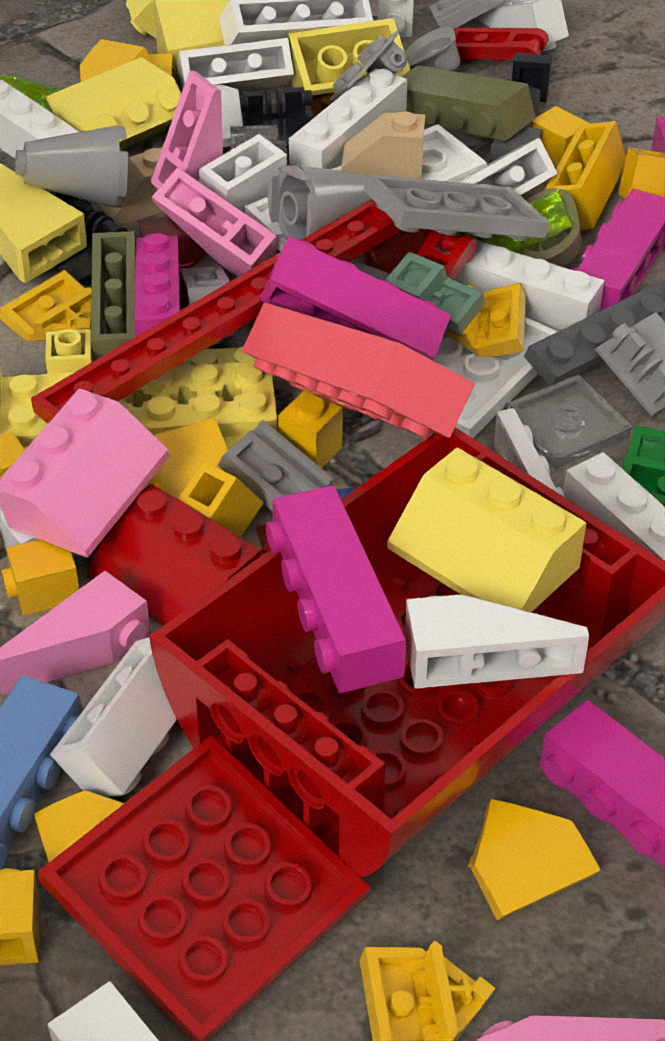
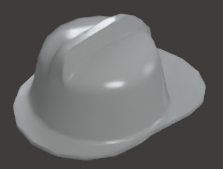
(435, 50)

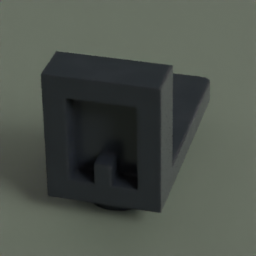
(534, 71)

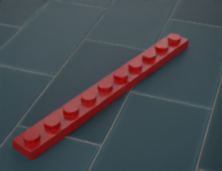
(207, 319)

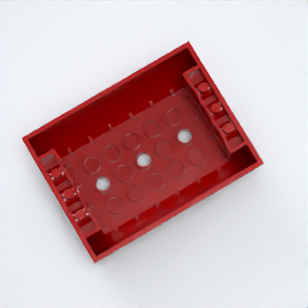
(253, 680)

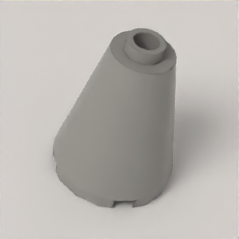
(78, 165)
(311, 198)

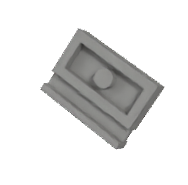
(457, 12)
(272, 465)

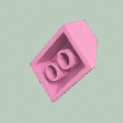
(80, 473)

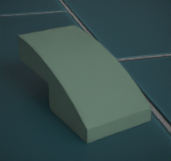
(430, 282)

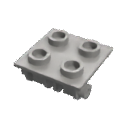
(379, 54)
(639, 360)

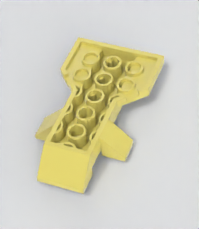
(203, 387)

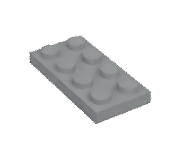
(455, 207)

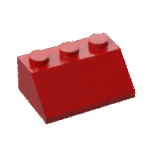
(170, 553)

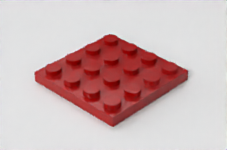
(203, 888)

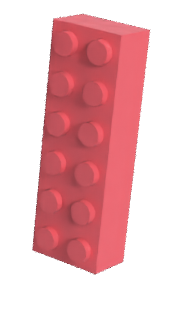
(358, 371)

